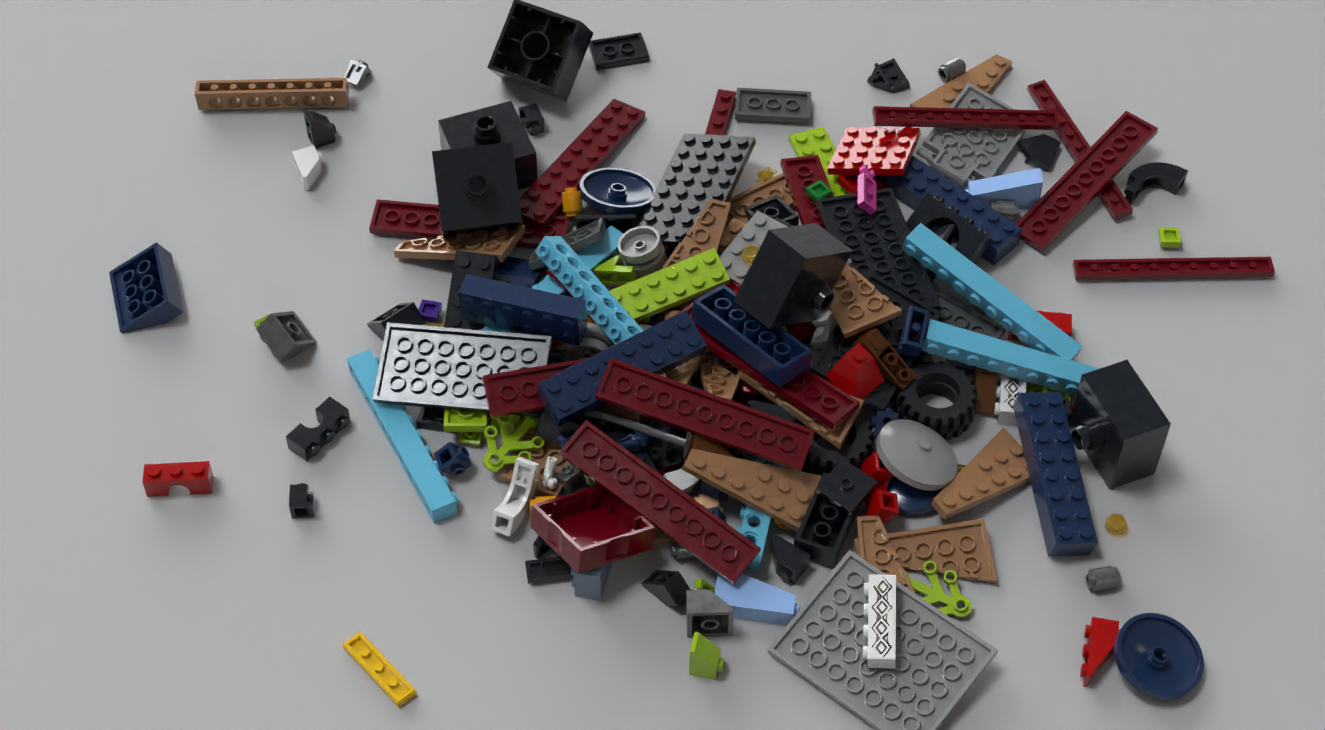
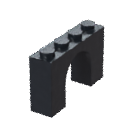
(933, 211)

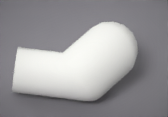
(549, 472)

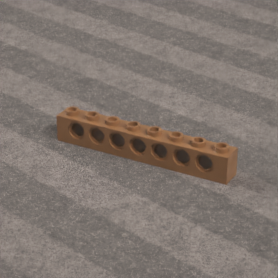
(272, 93)

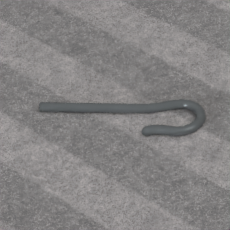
(638, 427)

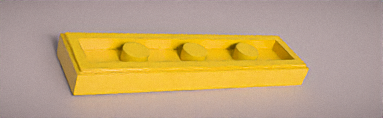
(379, 669)

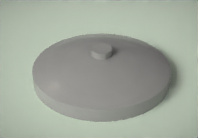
(916, 455)

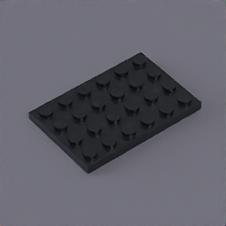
(837, 345)

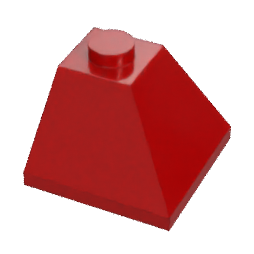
(856, 373)

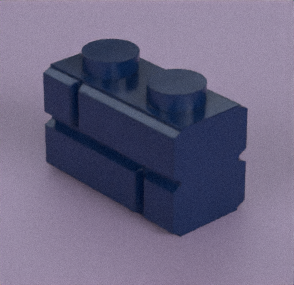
(913, 331)

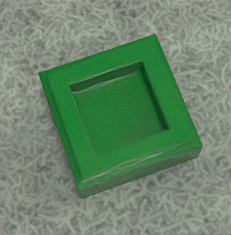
(818, 191)

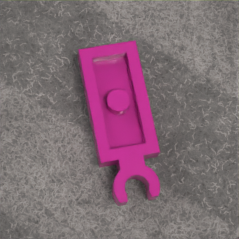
(866, 190)

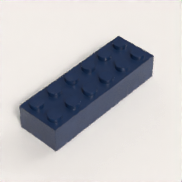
(523, 309)
(769, 351)

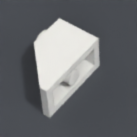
(308, 165)

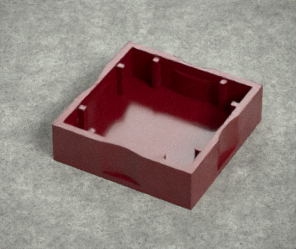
(591, 528)

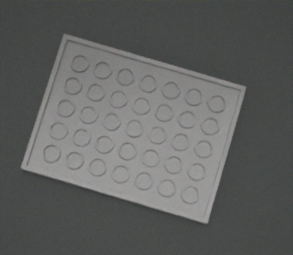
(933, 653)

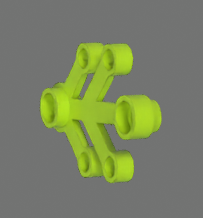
(510, 443)
(936, 594)

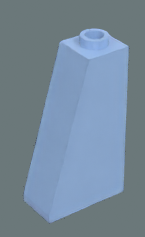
(1020, 187)
(757, 600)

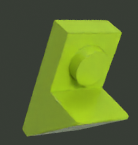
(614, 272)

